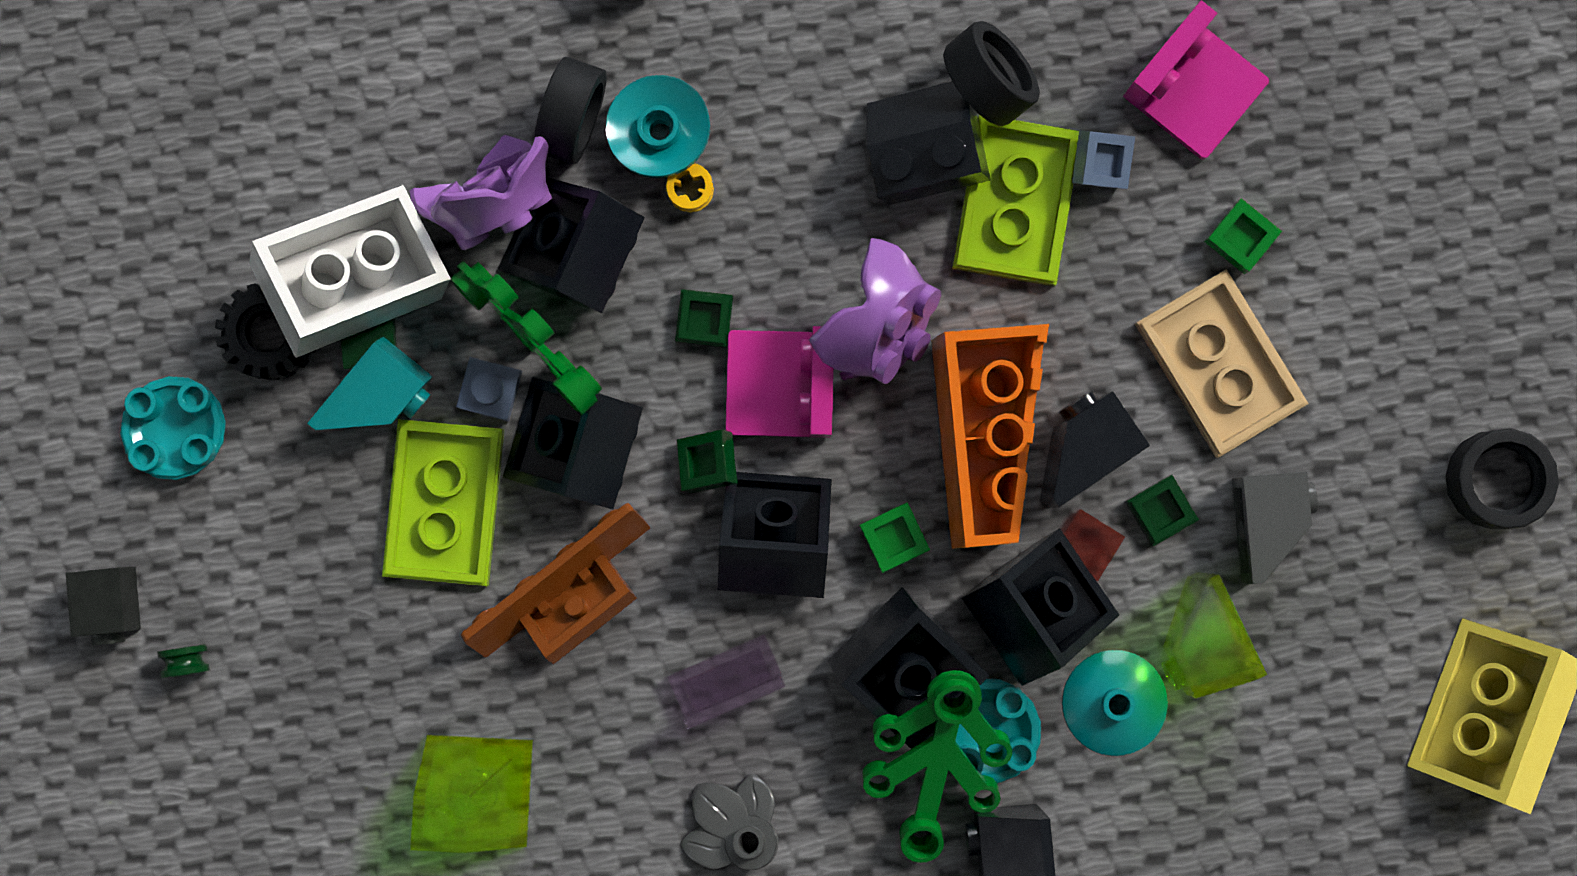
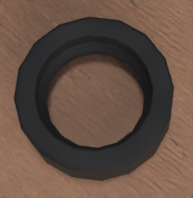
(991, 73)
(570, 109)
(1542, 471)

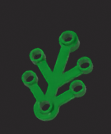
(480, 288)
(937, 757)

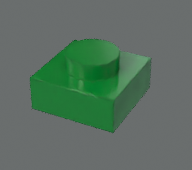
(1243, 236)
(894, 537)

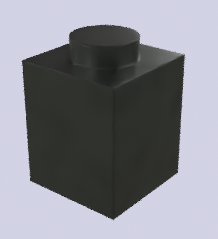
(103, 604)

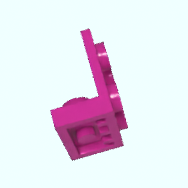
(1196, 85)
(777, 385)

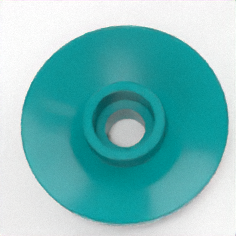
(654, 102)
(1088, 698)

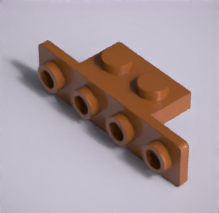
(568, 595)

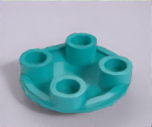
(172, 427)
(1015, 714)

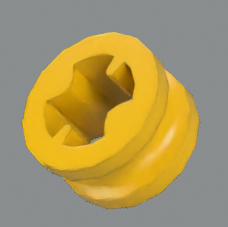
(683, 202)

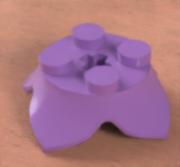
(499, 195)
(890, 324)

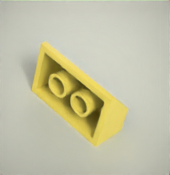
(1496, 715)

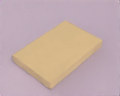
(1221, 363)

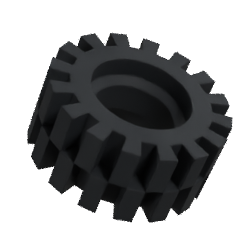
(237, 342)

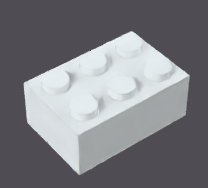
(348, 270)

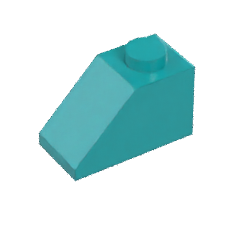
(375, 390)

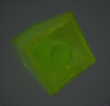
(1208, 641)
(472, 794)

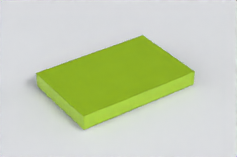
(1020, 216)
(443, 502)

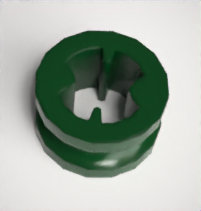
(183, 661)

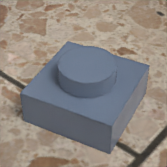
(1103, 159)
(489, 389)

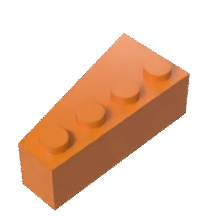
(986, 426)

